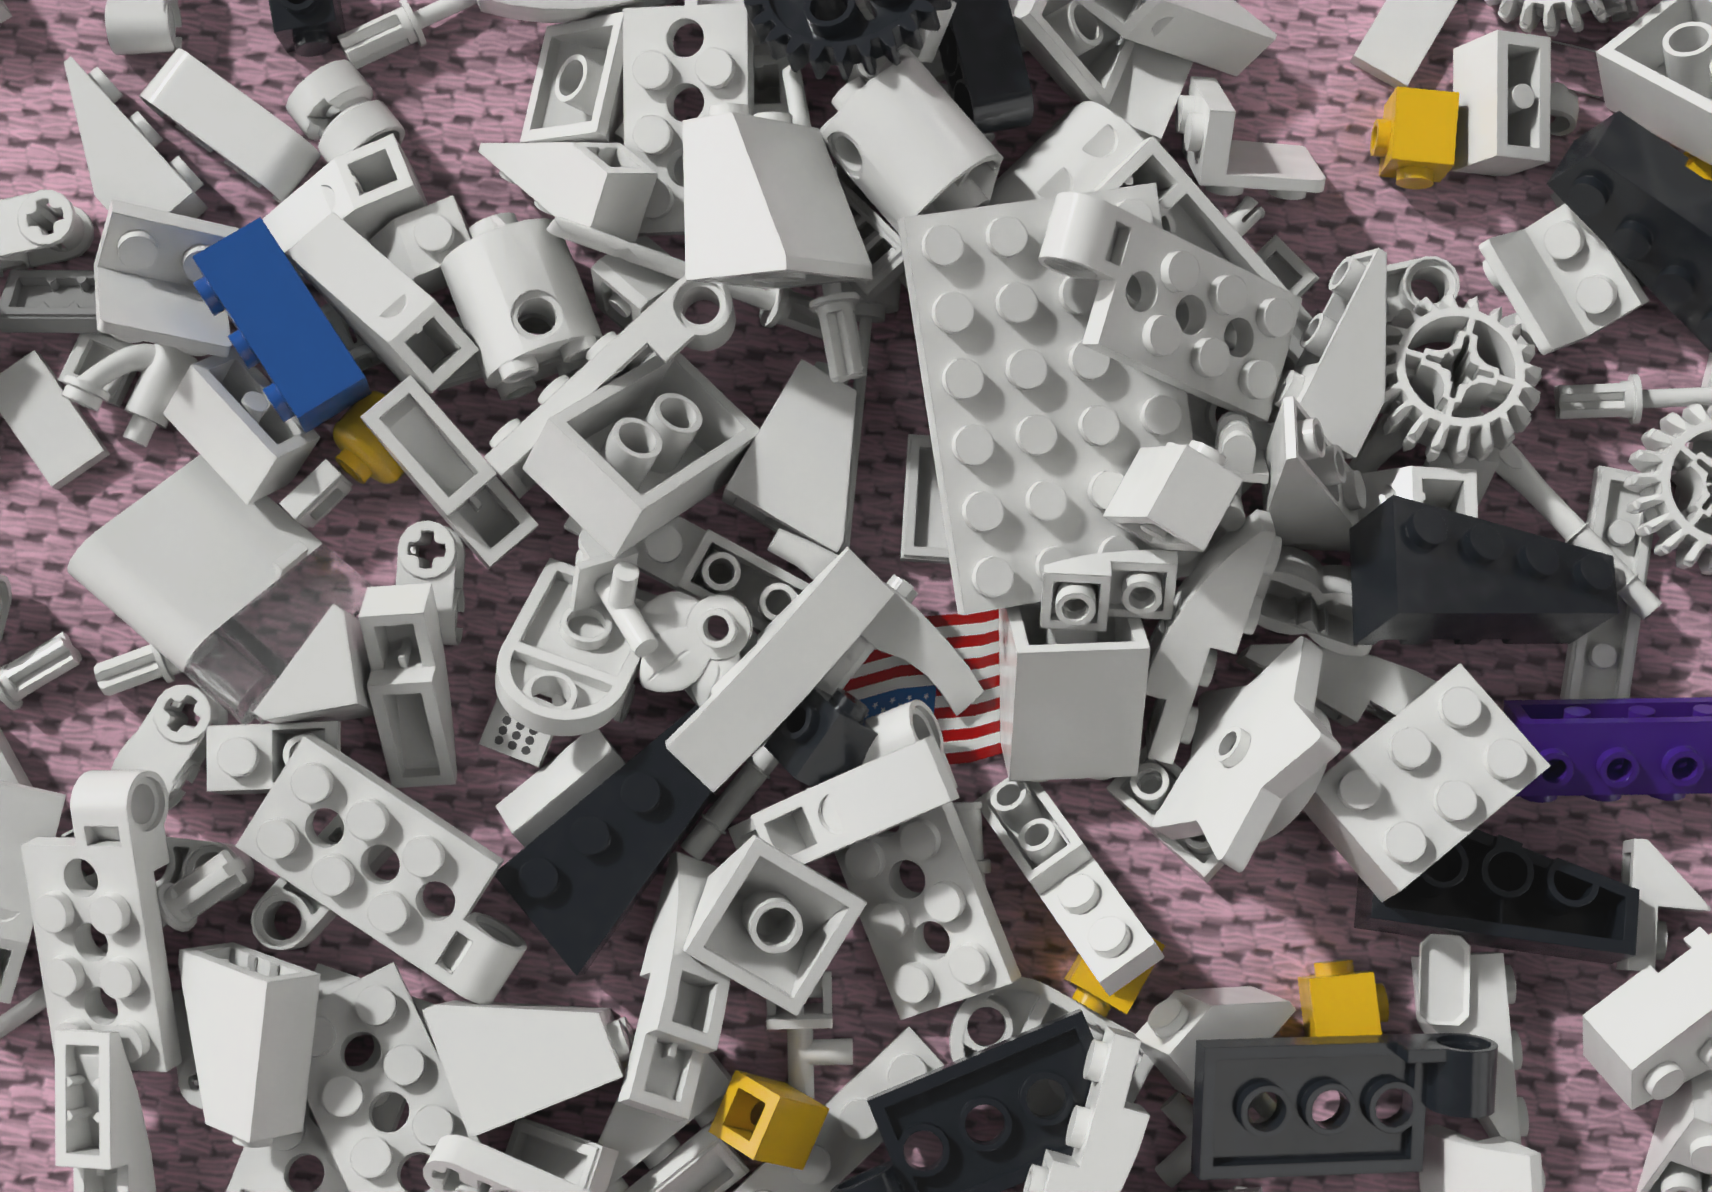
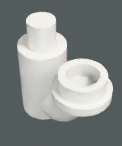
(160, 376)

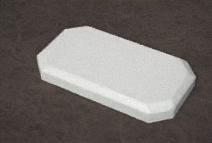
(1444, 979)

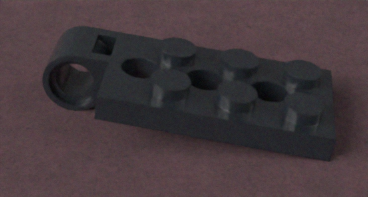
(1434, 1071)
(988, 1077)

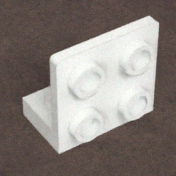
(148, 277)
(1560, 280)

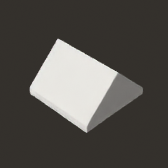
(1073, 47)
(578, 83)
(324, 677)
(771, 923)

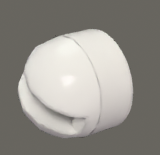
(1565, 108)

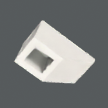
(253, 755)
(1682, 1141)

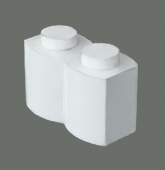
(1310, 601)

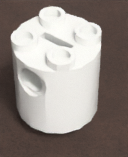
(910, 143)
(515, 283)

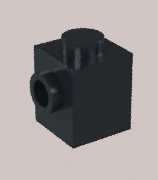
(307, 25)
(822, 737)

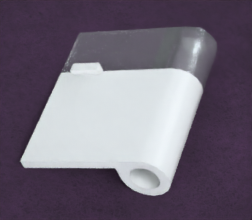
(216, 583)

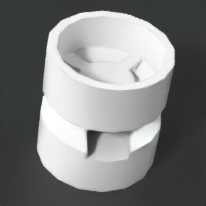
(338, 110)

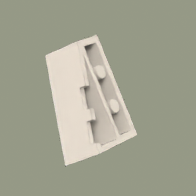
(1655, 1027)

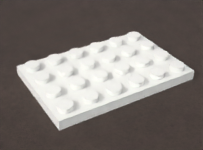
(1017, 409)

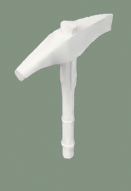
(1527, 481)
(895, 630)

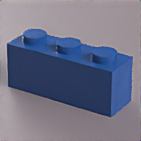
(279, 326)

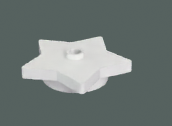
(1252, 759)

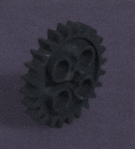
(838, 31)

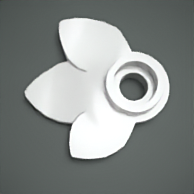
(686, 649)

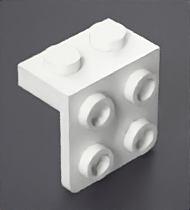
(1232, 165)

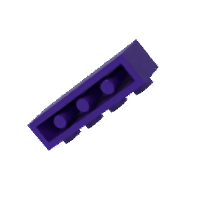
(1617, 746)

